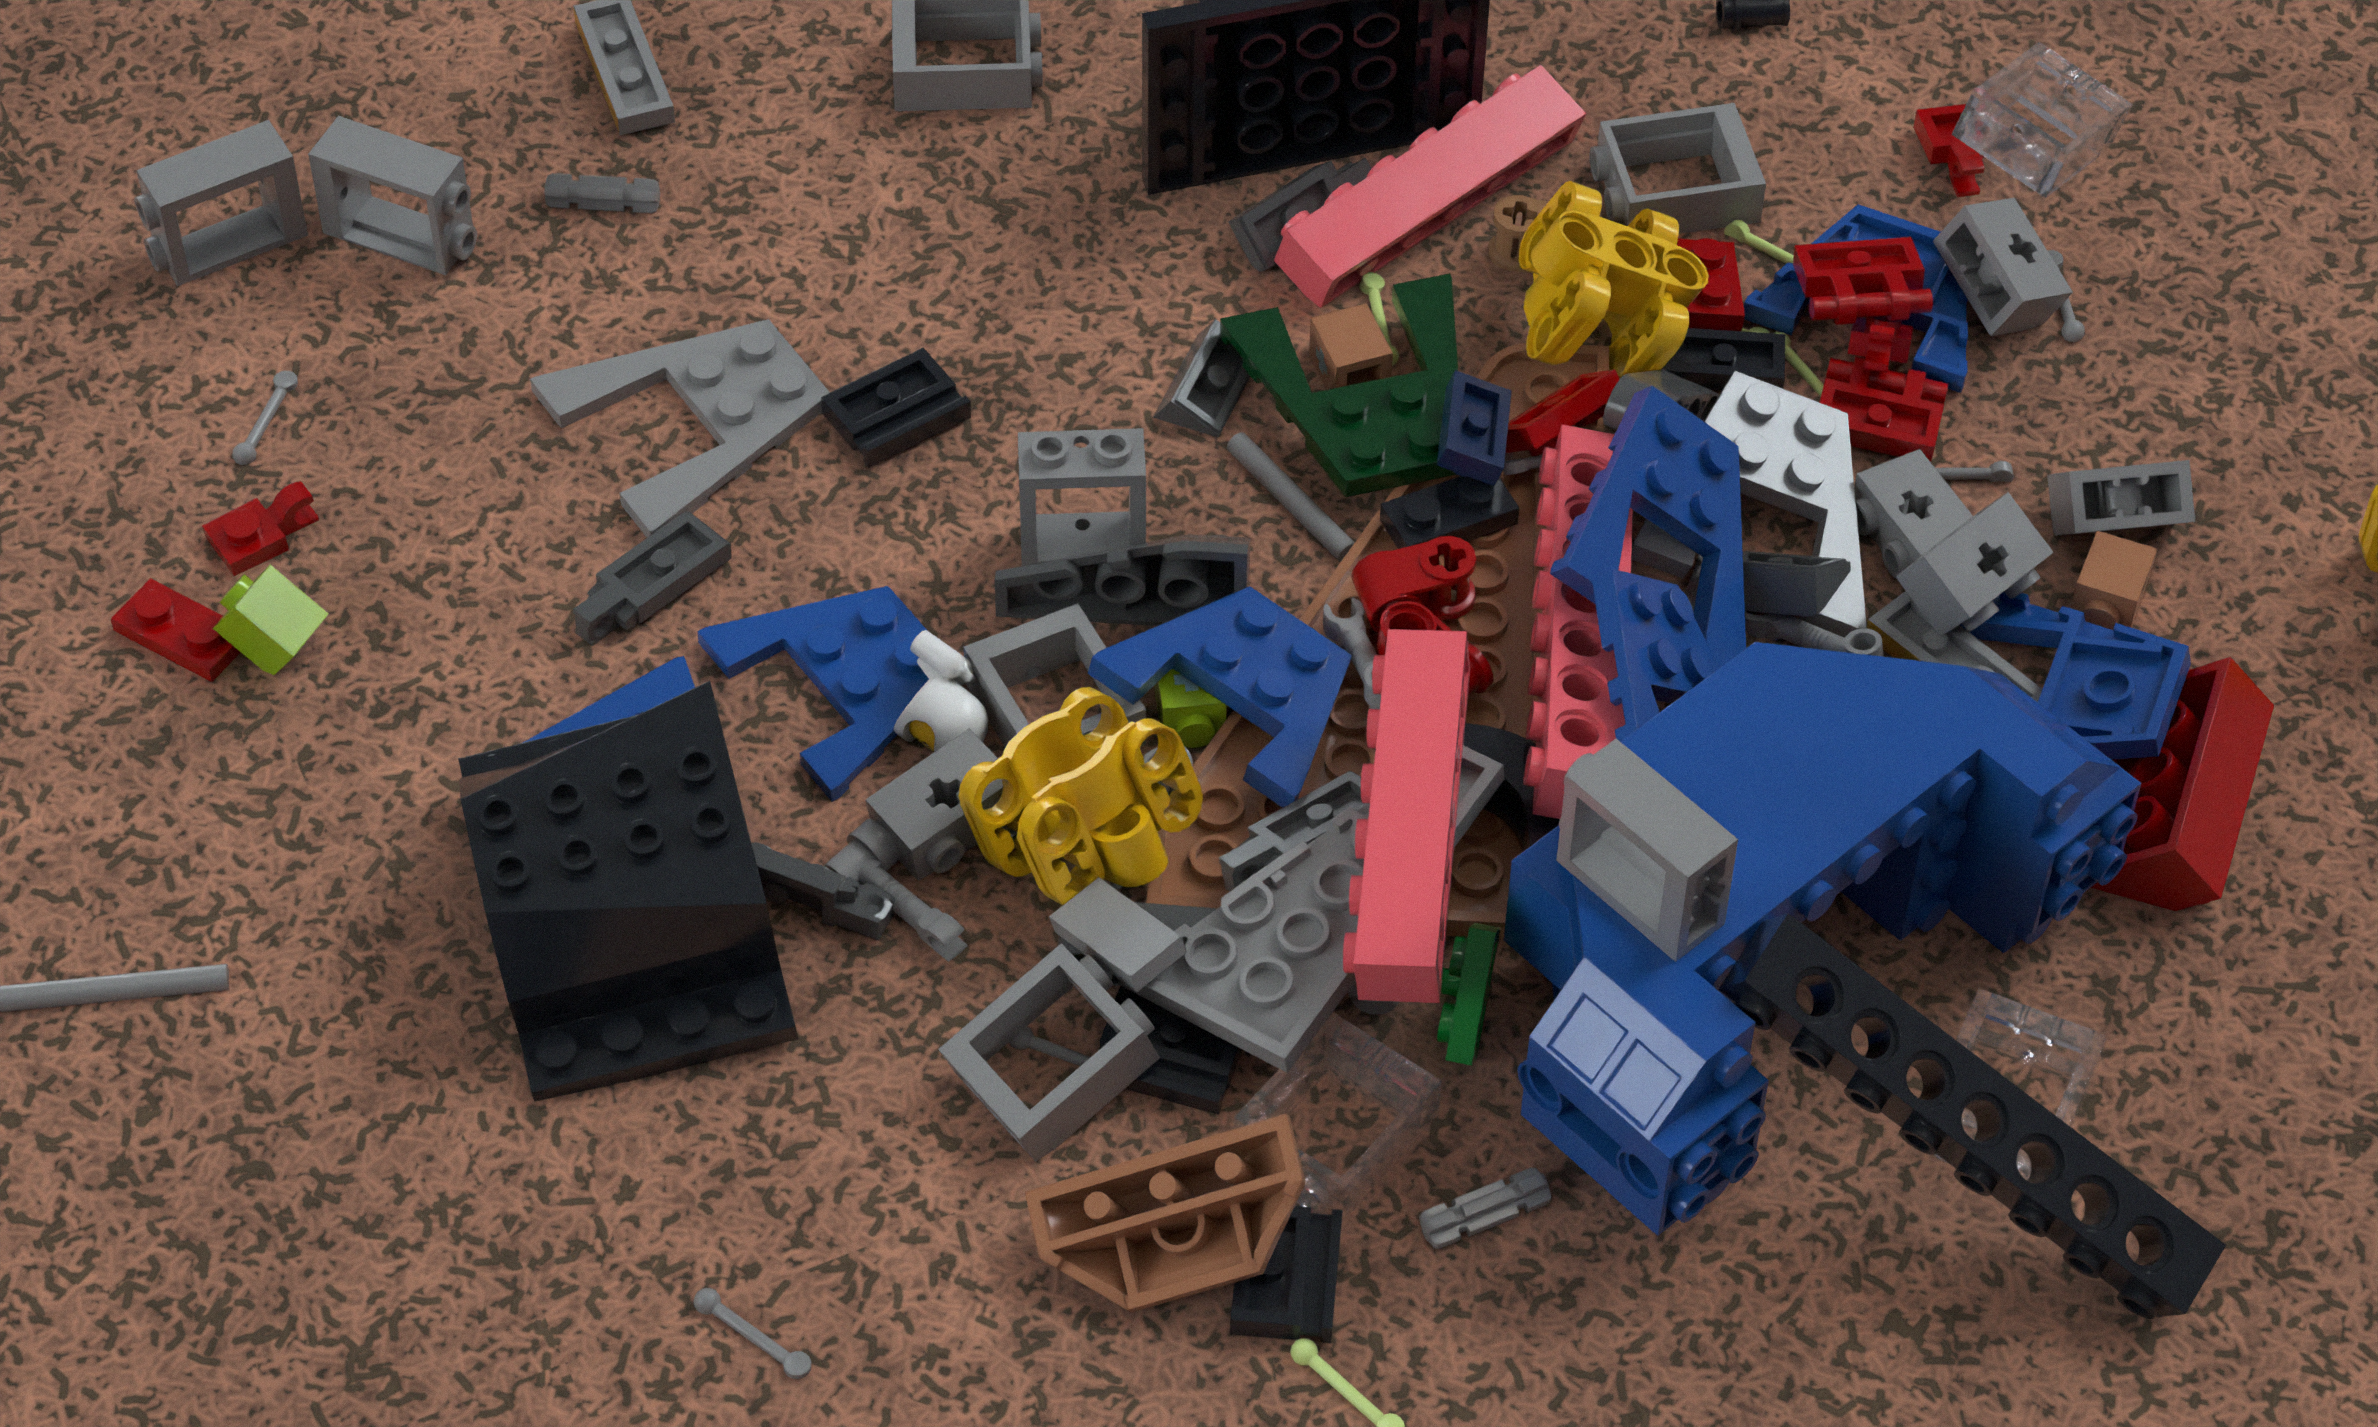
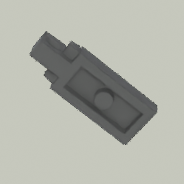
(1261, 224)
(650, 576)
(1285, 828)
(841, 899)

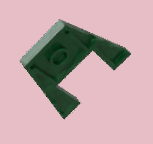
(1369, 431)

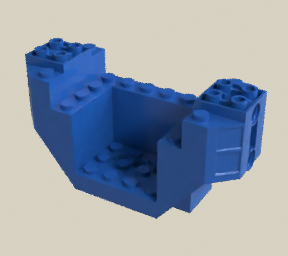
(1835, 778)

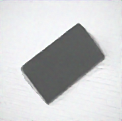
(1205, 385)
(1791, 582)

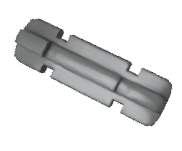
(602, 193)
(1485, 1208)

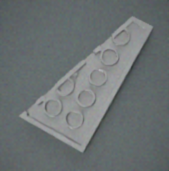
(1272, 954)

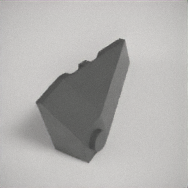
(1129, 583)

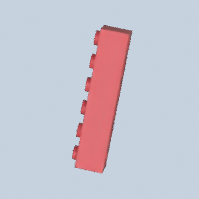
(1427, 185)
(1410, 818)

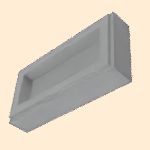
(1118, 934)

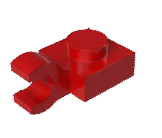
(1934, 133)
(1880, 342)
(259, 534)

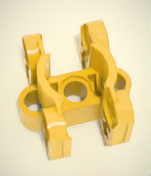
(1609, 272)
(1083, 799)

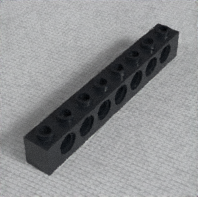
(2172, 1247)

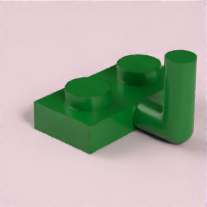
(1471, 983)

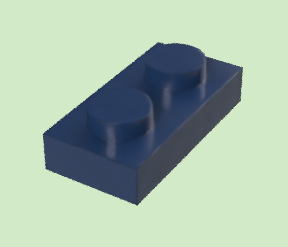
(1474, 428)

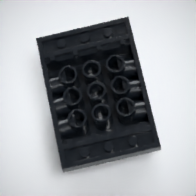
(1299, 82)
(625, 898)

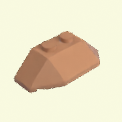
(1173, 1216)

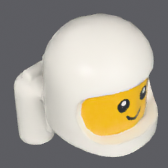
(942, 705)

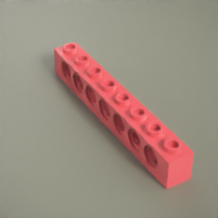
(1572, 667)

